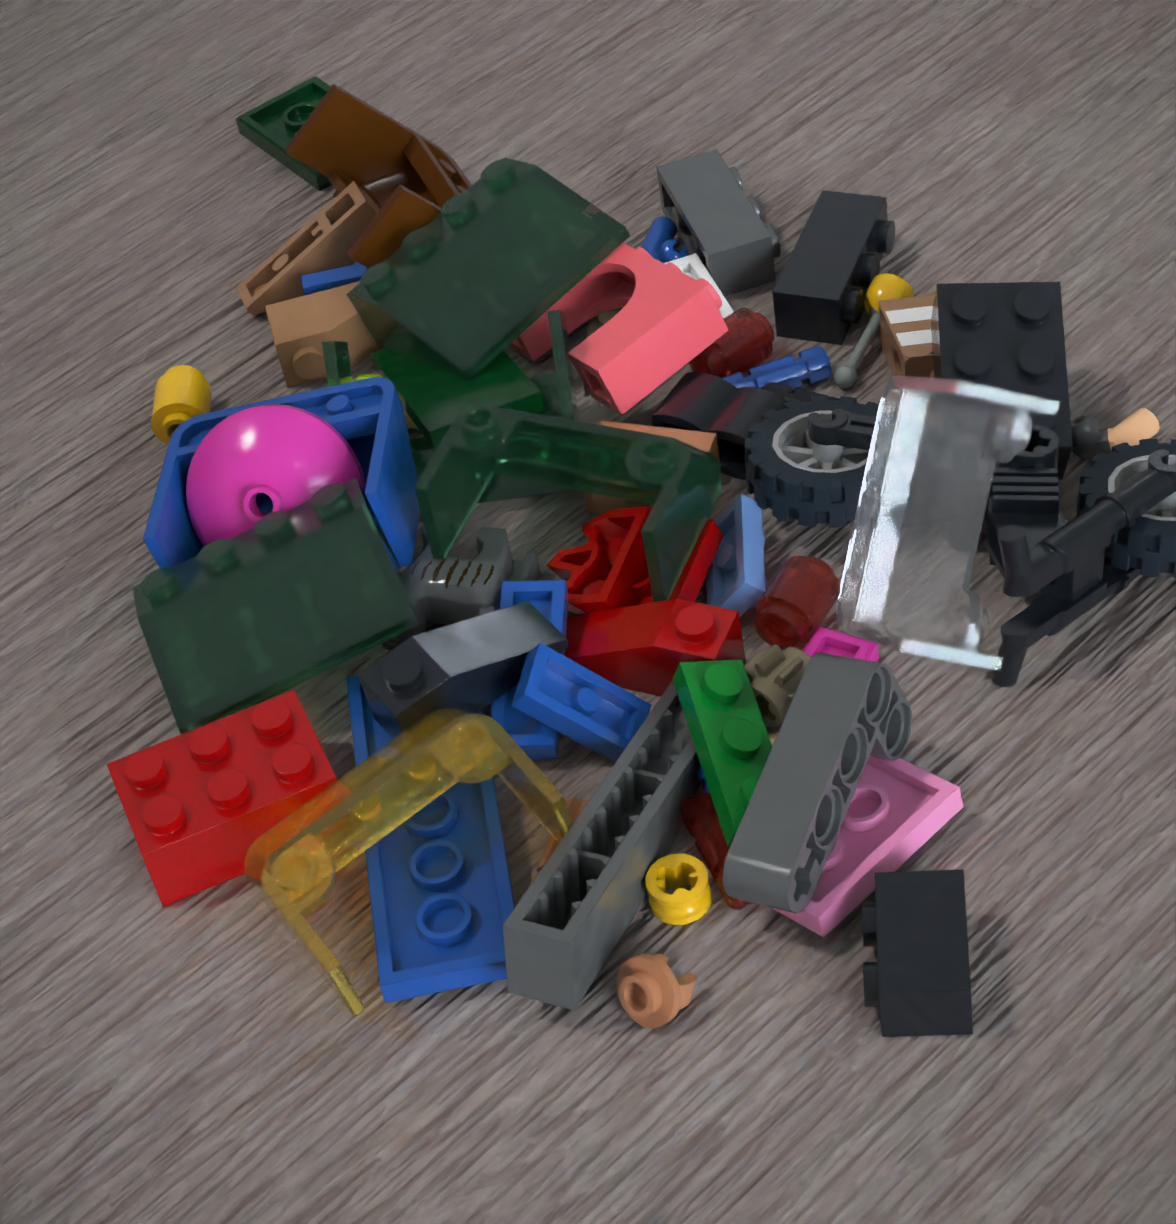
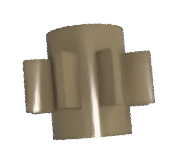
(775, 679)

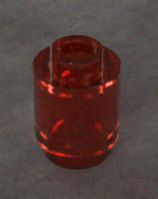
(739, 348)
(796, 602)

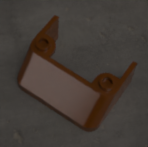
(387, 160)

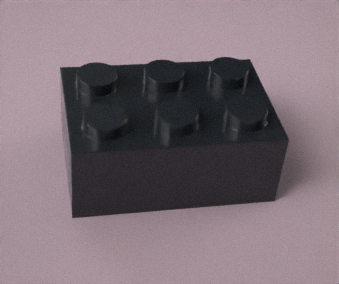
(1007, 341)

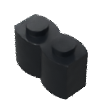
(718, 407)

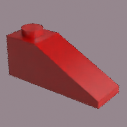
(646, 642)

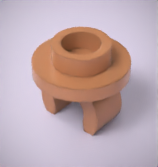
(652, 991)

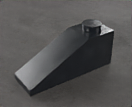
(455, 666)

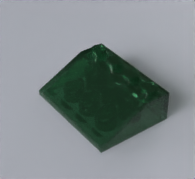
(484, 268)
(273, 606)

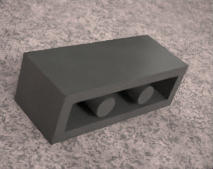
(719, 221)

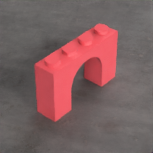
(657, 332)

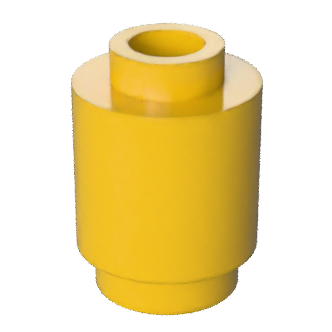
(178, 397)

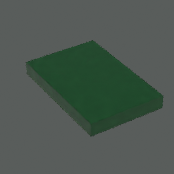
(277, 122)

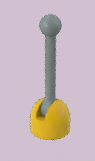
(882, 287)

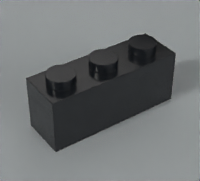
(832, 267)

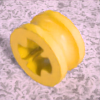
(673, 873)

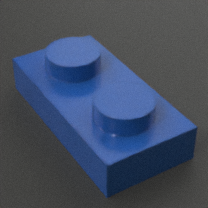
(578, 702)

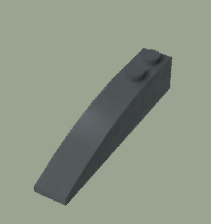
(600, 867)

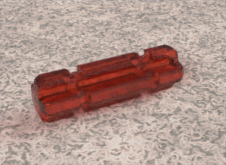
(704, 825)

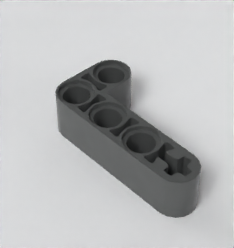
(809, 779)

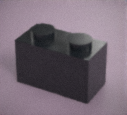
(921, 953)

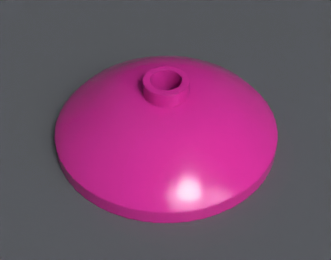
(266, 452)

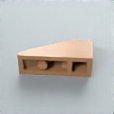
(315, 248)
(309, 320)

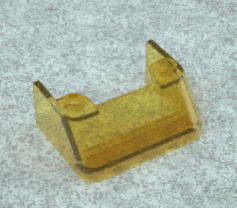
(299, 857)

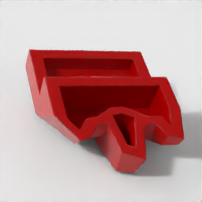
(614, 567)

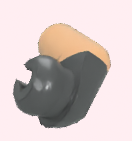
(1090, 440)

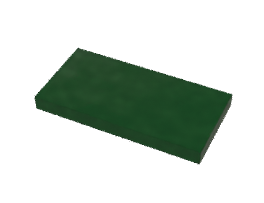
(438, 397)

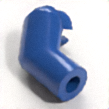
(660, 241)

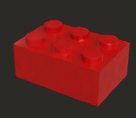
(217, 790)

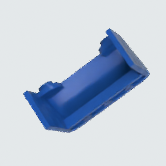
(363, 412)

